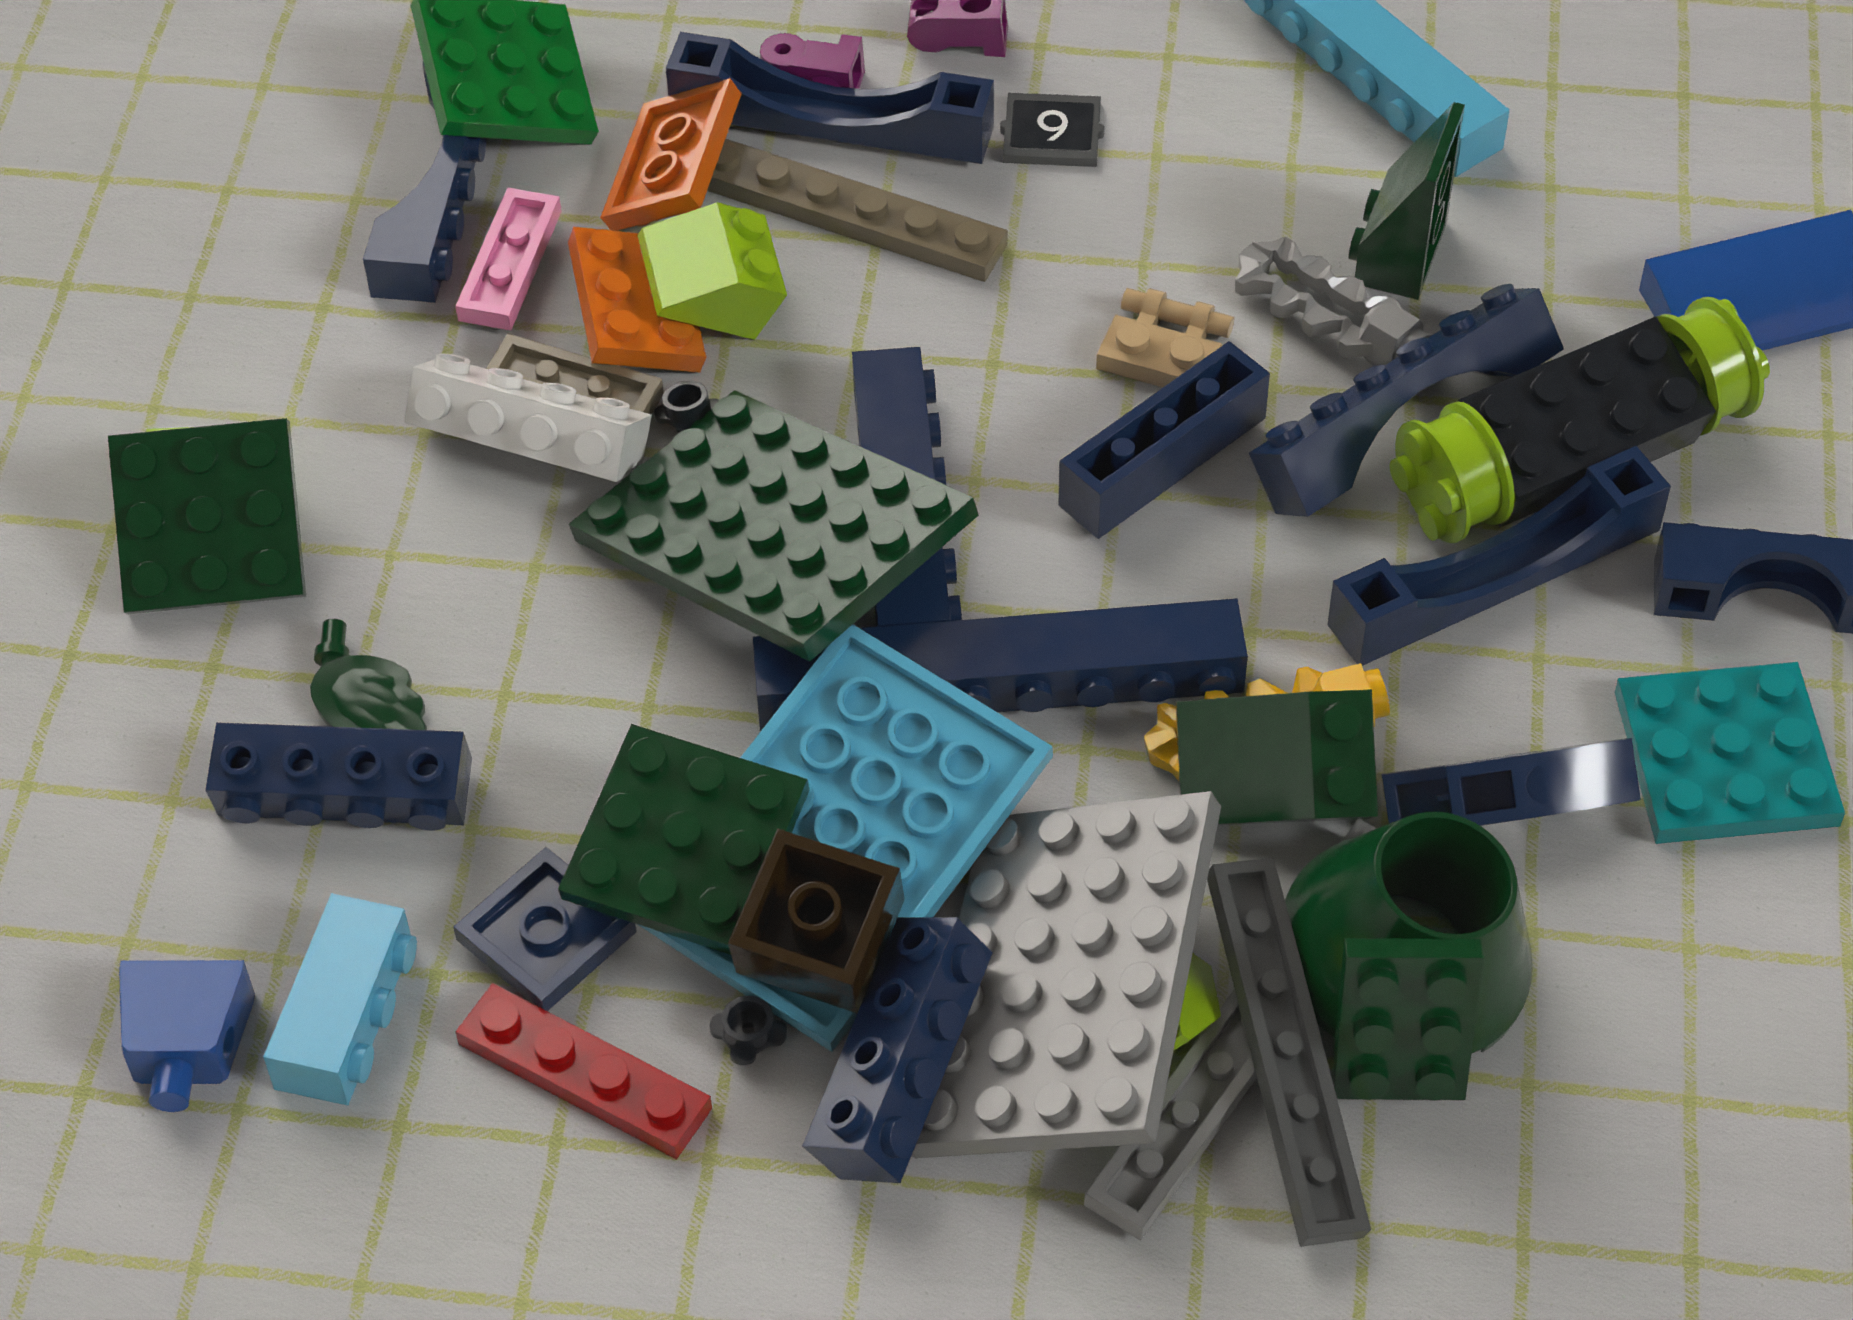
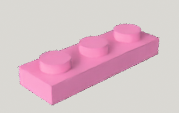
(508, 259)

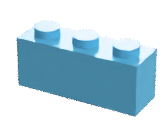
(340, 1000)

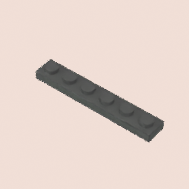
(1287, 1053)

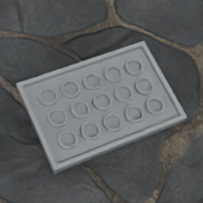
(1084, 979)

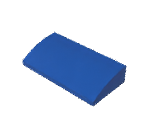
(1781, 280)

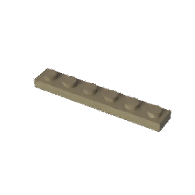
(858, 210)

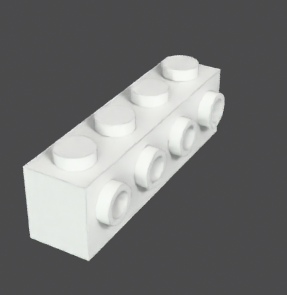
(527, 417)

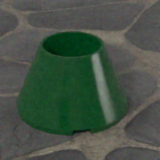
(1426, 858)

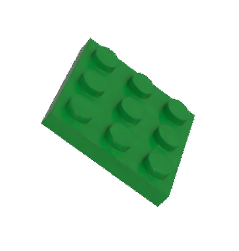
(504, 70)

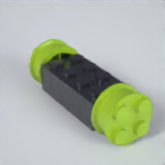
(1541, 429)

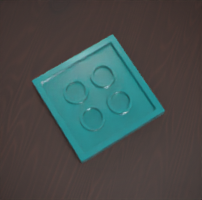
(1728, 753)

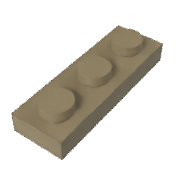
(554, 365)

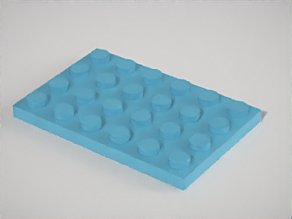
(893, 775)

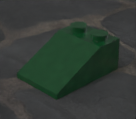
(1409, 212)
(1281, 756)

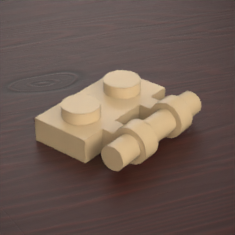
(1154, 353)

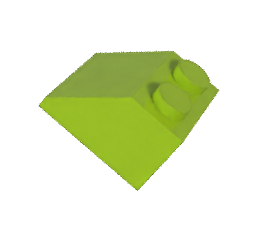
(714, 269)

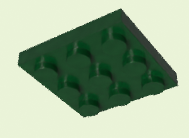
(206, 516)
(680, 837)

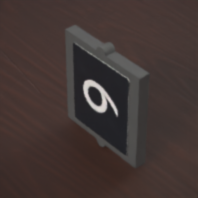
(1052, 129)

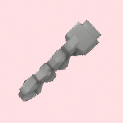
(1384, 324)

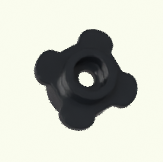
(684, 405)
(742, 1013)

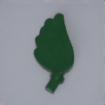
(362, 688)

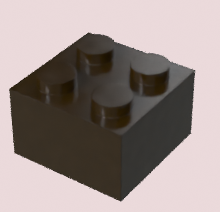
(817, 920)

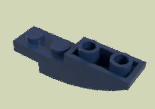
(1518, 784)

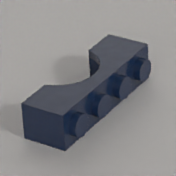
(1708, 566)

